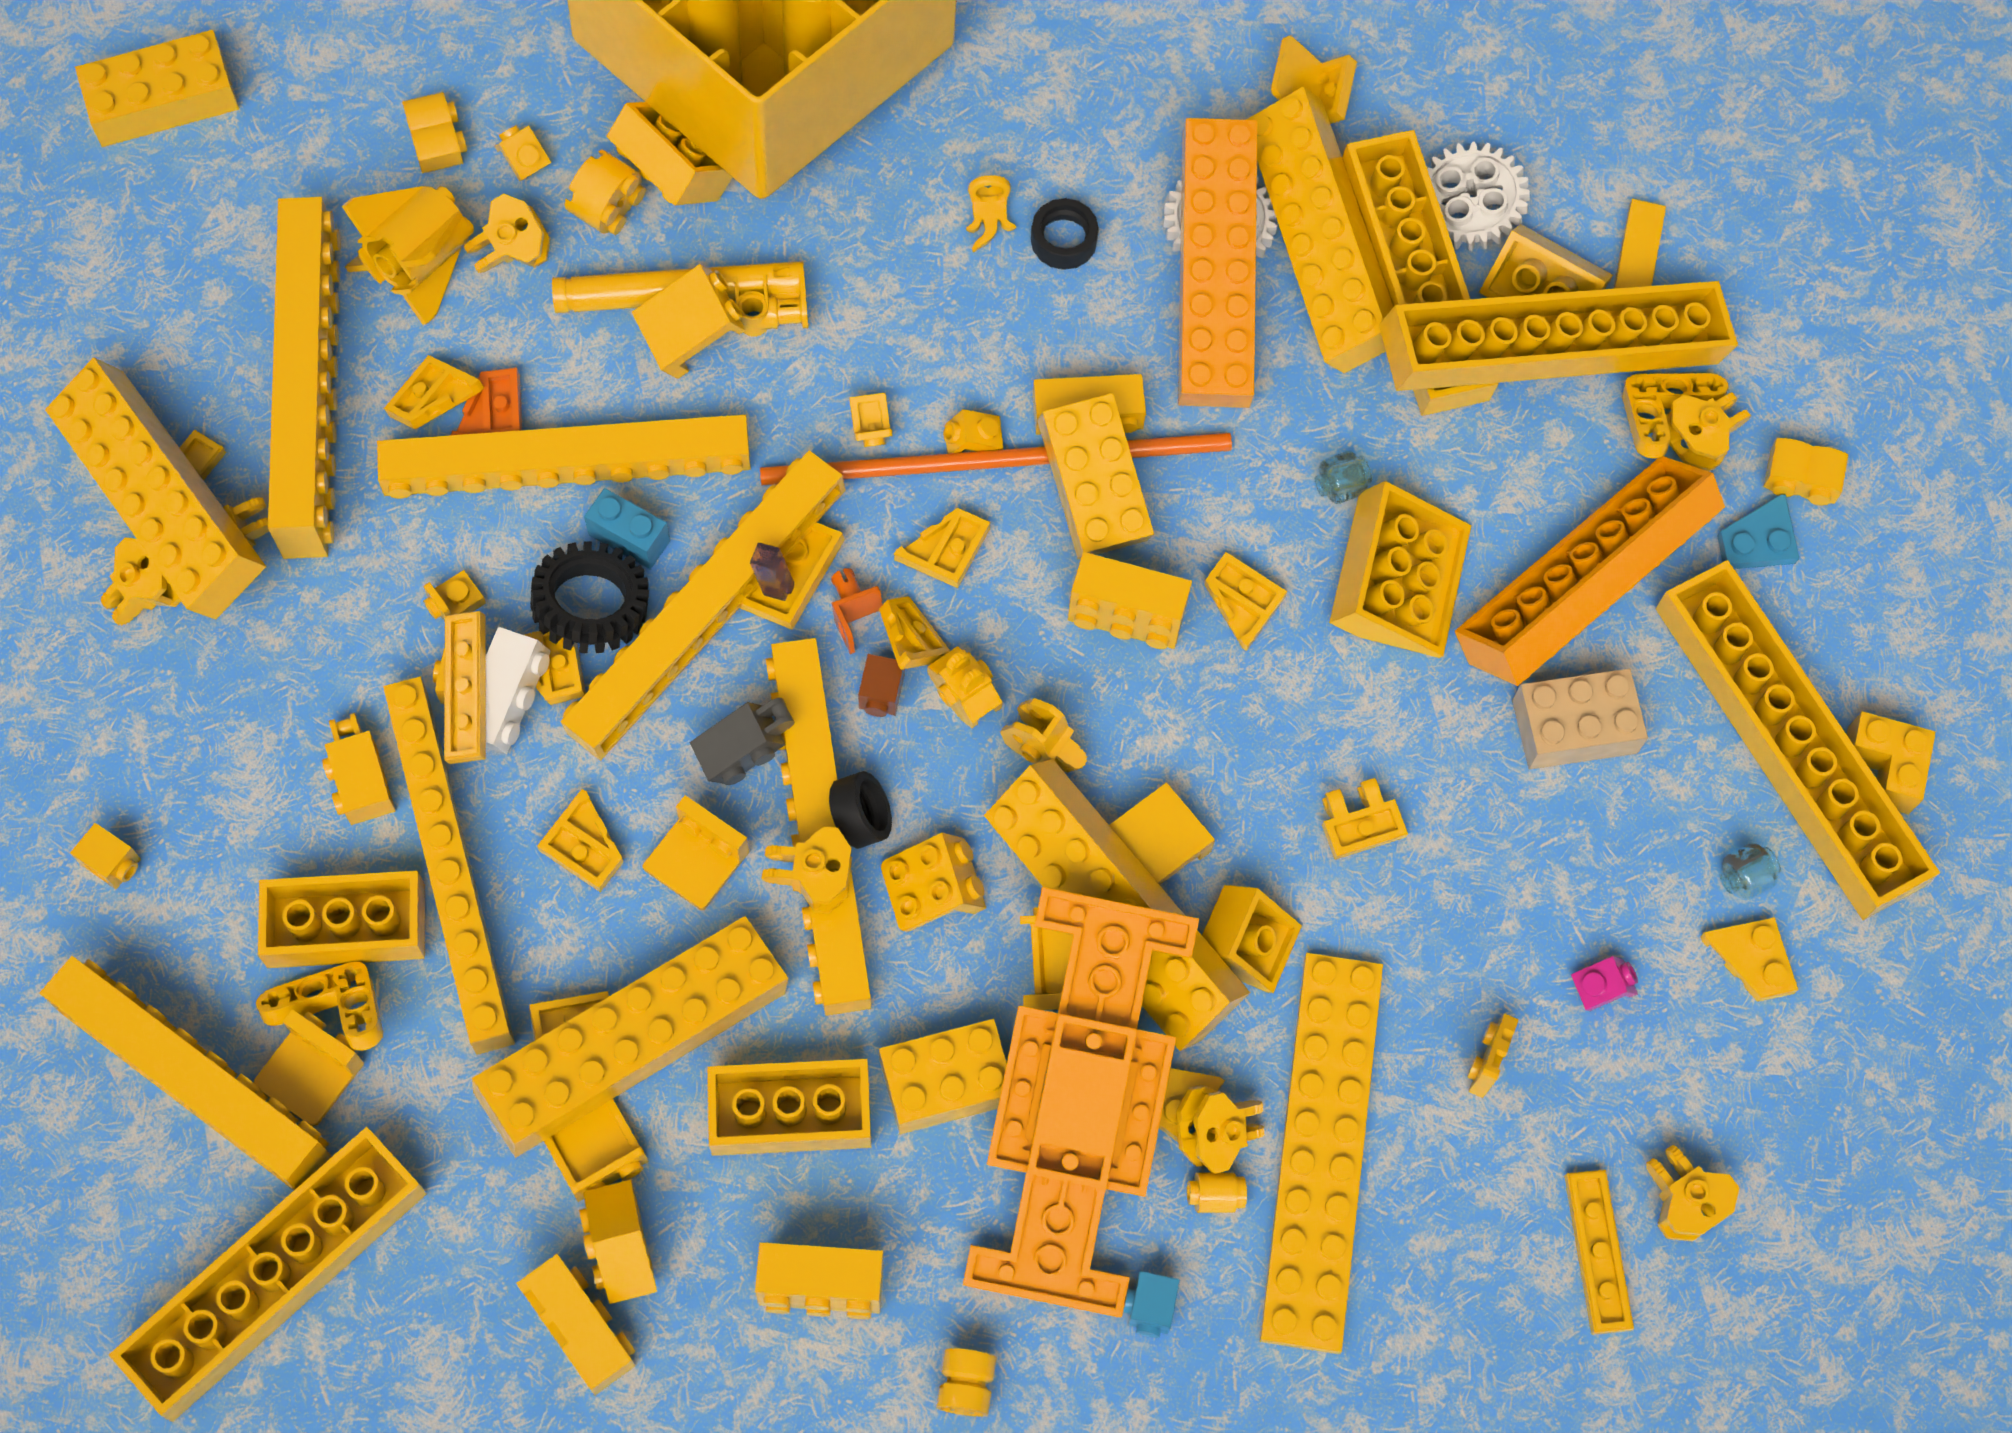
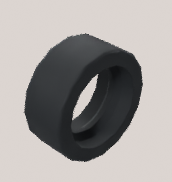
(1064, 210)
(860, 809)

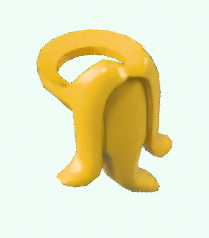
(989, 207)

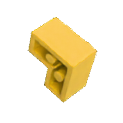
(1898, 753)
(617, 1242)

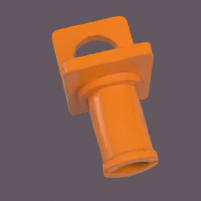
(853, 604)

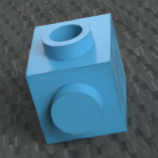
(1152, 1304)

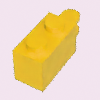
(357, 773)

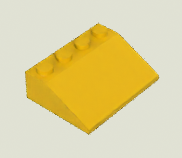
(1400, 571)

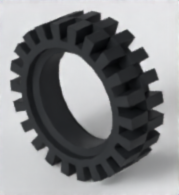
(590, 563)

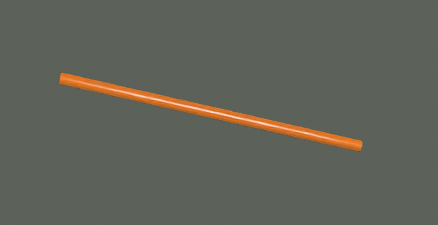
(1001, 458)

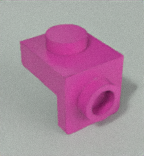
(1605, 982)

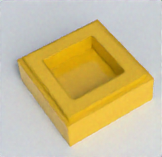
(202, 453)

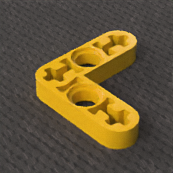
(1641, 396)
(335, 982)

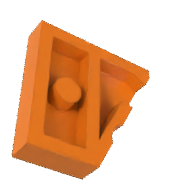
(496, 406)

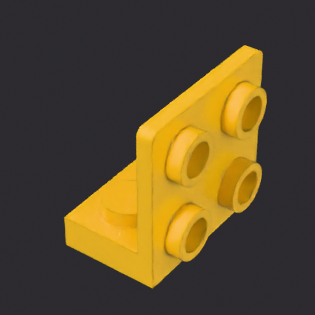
(697, 854)

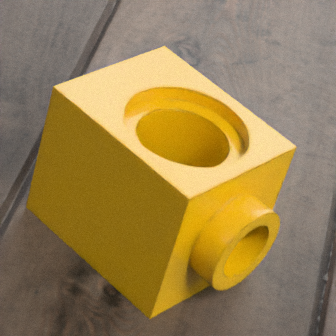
(106, 856)

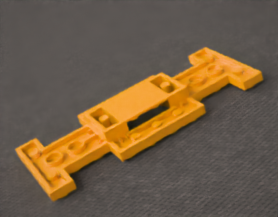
(1095, 1105)

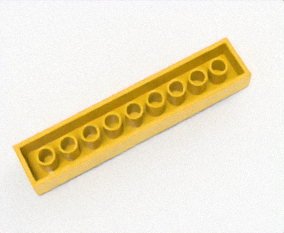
(1556, 335)
(303, 379)
(1796, 740)

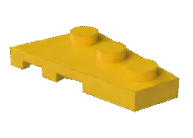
(807, 566)

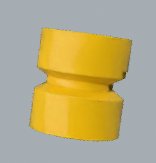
(966, 1382)

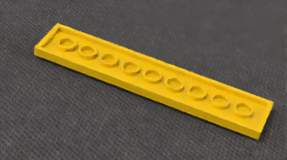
(1322, 1154)

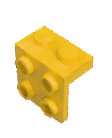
(1326, 80)
(932, 881)
(309, 1068)

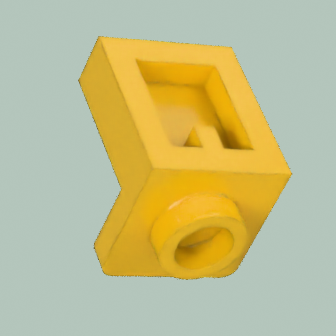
(453, 596)

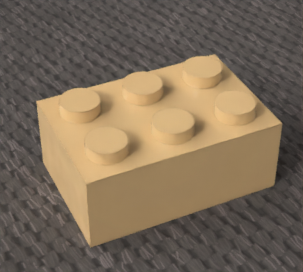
(1579, 718)

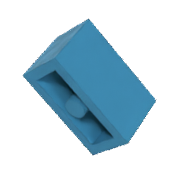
(627, 528)

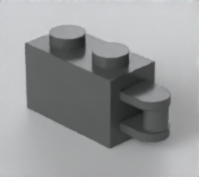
(742, 741)

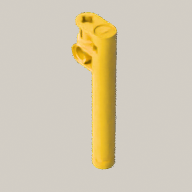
(766, 288)

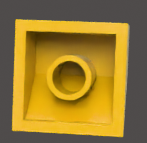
(1251, 935)

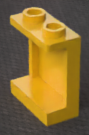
(687, 318)
(1163, 833)
(1050, 963)
(596, 1150)

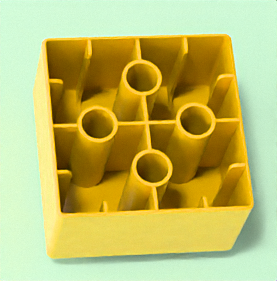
(764, 78)

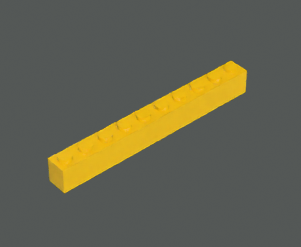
(563, 456)
(700, 607)
(811, 773)
(449, 866)

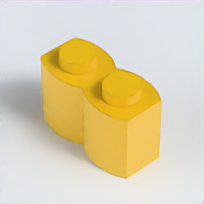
(433, 132)
(1806, 471)

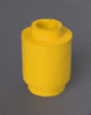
(1217, 1192)

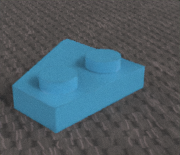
(1760, 538)

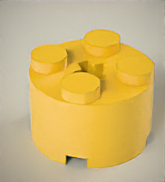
(605, 192)

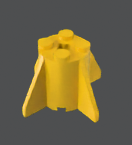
(410, 242)

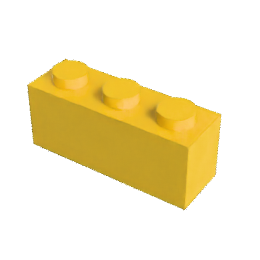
(1059, 392)

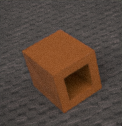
(880, 686)

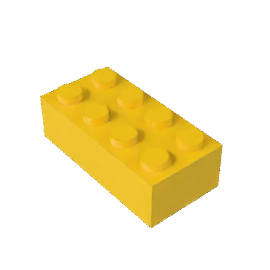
(156, 88)
(1095, 475)
(341, 919)
(788, 1107)

